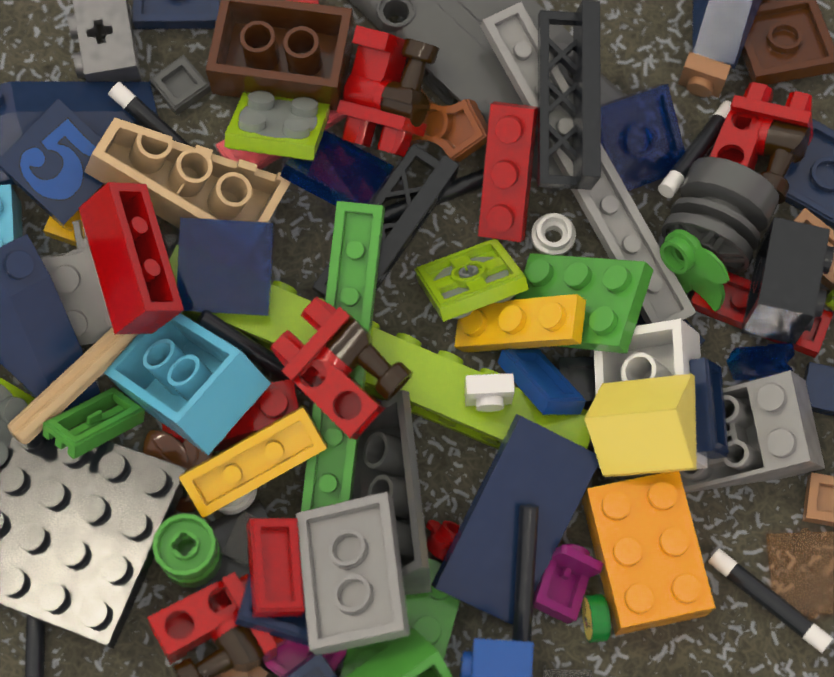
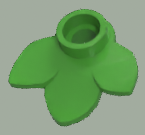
(695, 267)

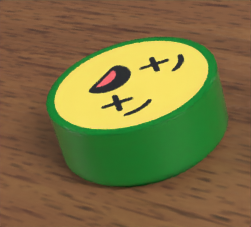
(596, 618)

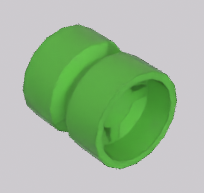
(187, 550)

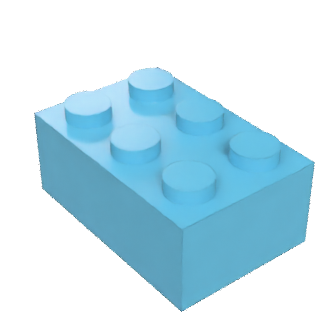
(189, 380)

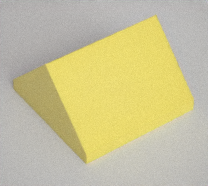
(644, 426)

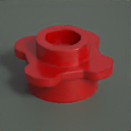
(441, 537)

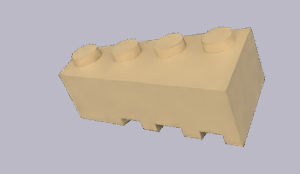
(185, 178)

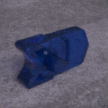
(760, 361)

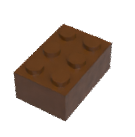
(281, 49)

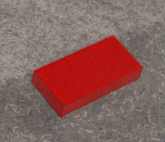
(275, 567)

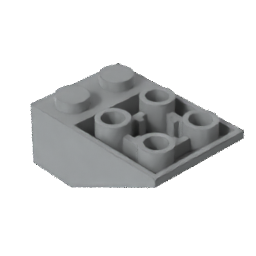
(767, 435)

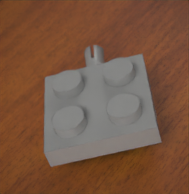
(80, 289)

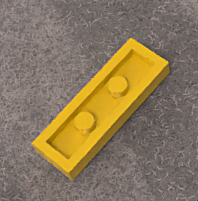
(523, 324)
(253, 461)

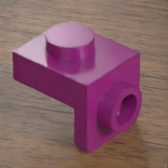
(565, 582)

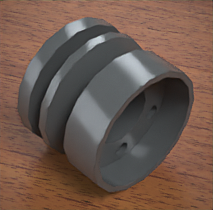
(724, 209)

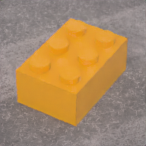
(647, 552)

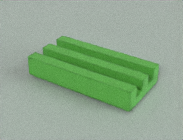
(99, 426)

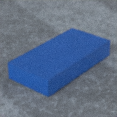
(541, 382)

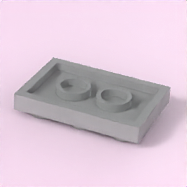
(352, 574)

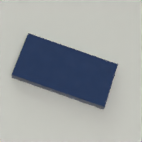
(528, 469)

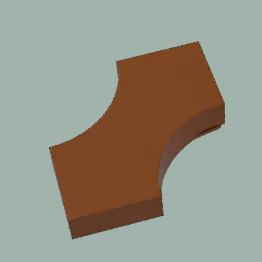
(455, 128)

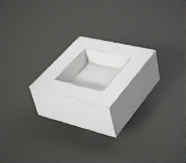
(489, 391)

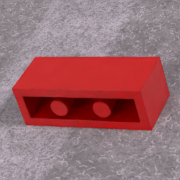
(130, 258)

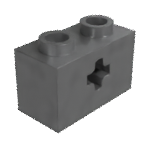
(110, 60)

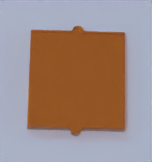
(803, 570)

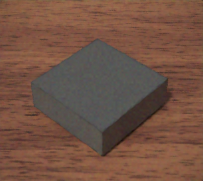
(180, 84)

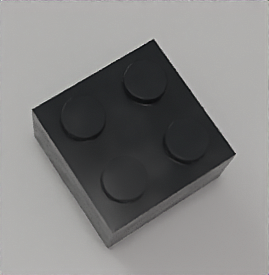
(787, 281)

